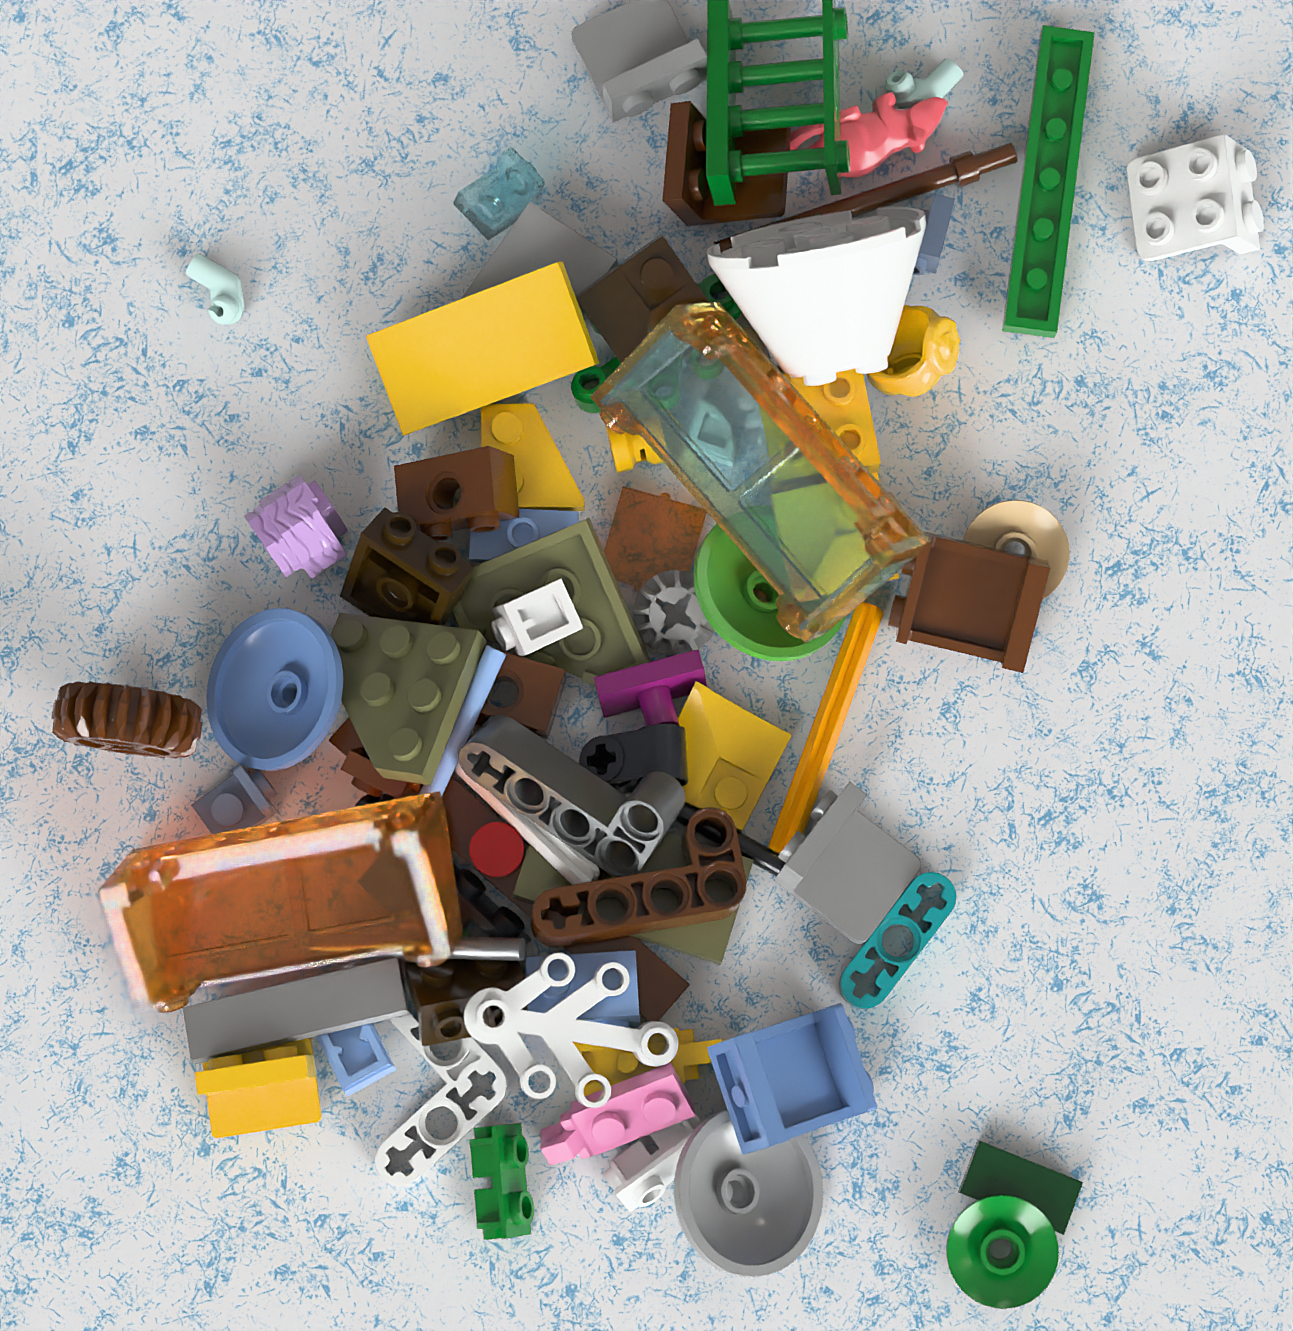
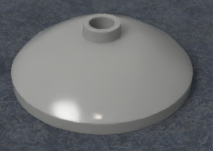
(772, 1202)

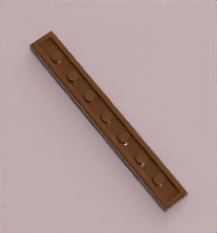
(657, 982)

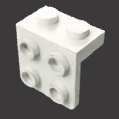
(1194, 199)

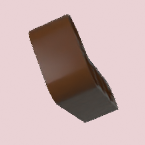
(635, 892)

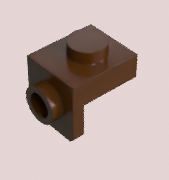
(370, 781)

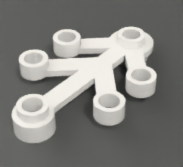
(560, 1027)

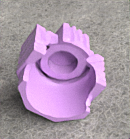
(299, 527)

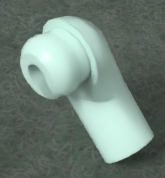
(913, 90)
(224, 289)

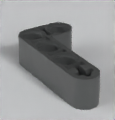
(569, 799)

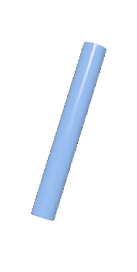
(474, 700)

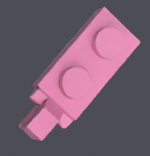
(633, 1111)

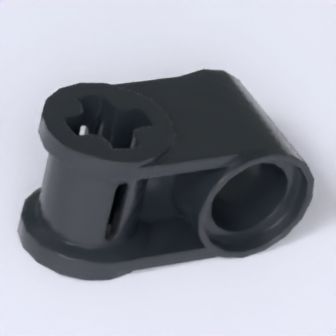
(630, 755)

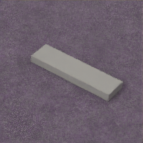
(296, 1010)

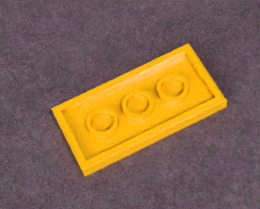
(483, 348)

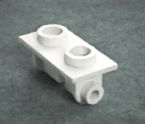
(643, 1177)

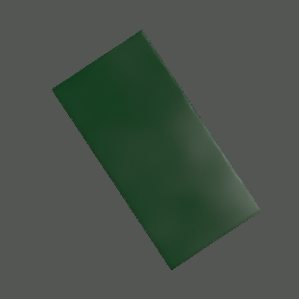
(1003, 1173)

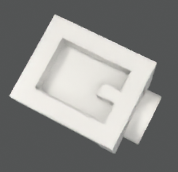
(535, 619)

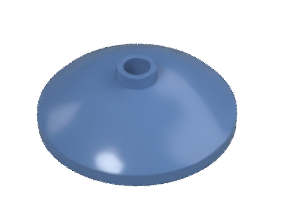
(256, 686)

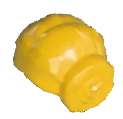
(920, 354)

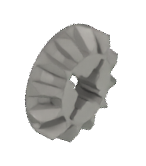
(650, 617)

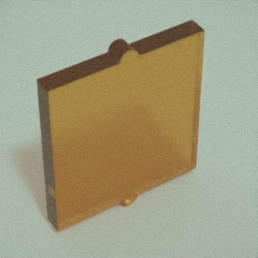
(651, 536)

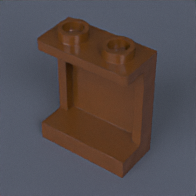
(971, 600)

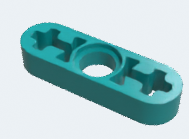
(911, 900)

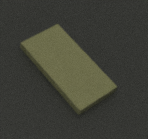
(701, 940)

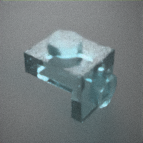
(500, 195)

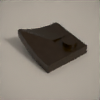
(638, 296)

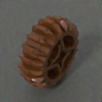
(126, 720)

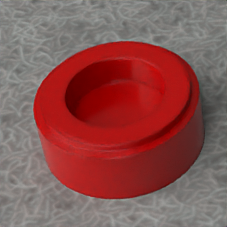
(497, 850)

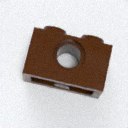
(487, 491)
(538, 694)

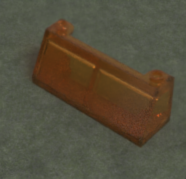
(284, 899)

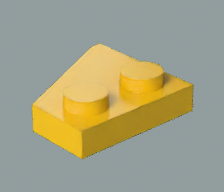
(539, 468)

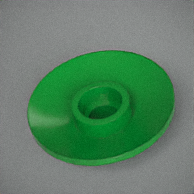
(1011, 1279)

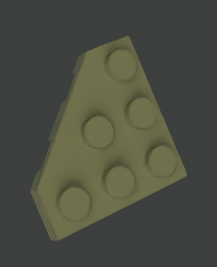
(575, 556)
(404, 689)

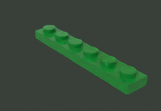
(1048, 182)

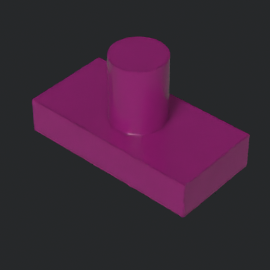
(651, 687)

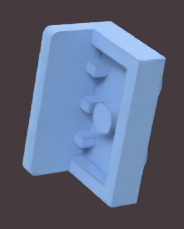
(612, 1010)

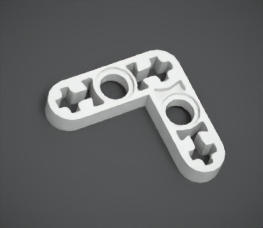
(456, 1075)

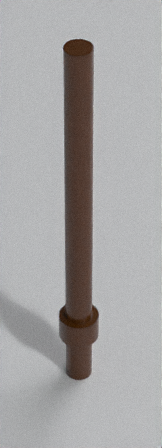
(961, 169)

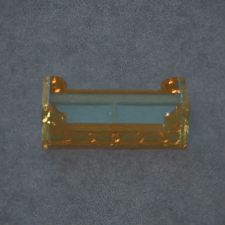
(761, 465)

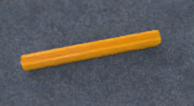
(827, 725)

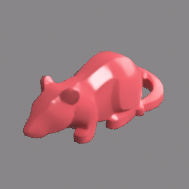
(879, 132)

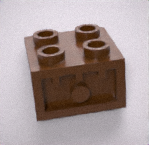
(685, 177)

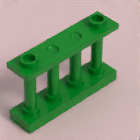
(729, 121)

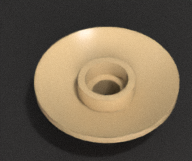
(1029, 525)

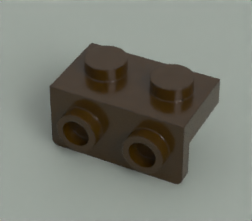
(445, 988)

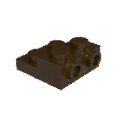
(404, 572)

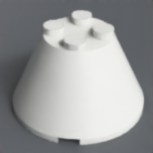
(824, 287)

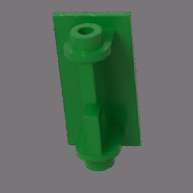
(507, 1206)

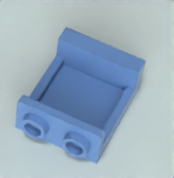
(792, 1078)

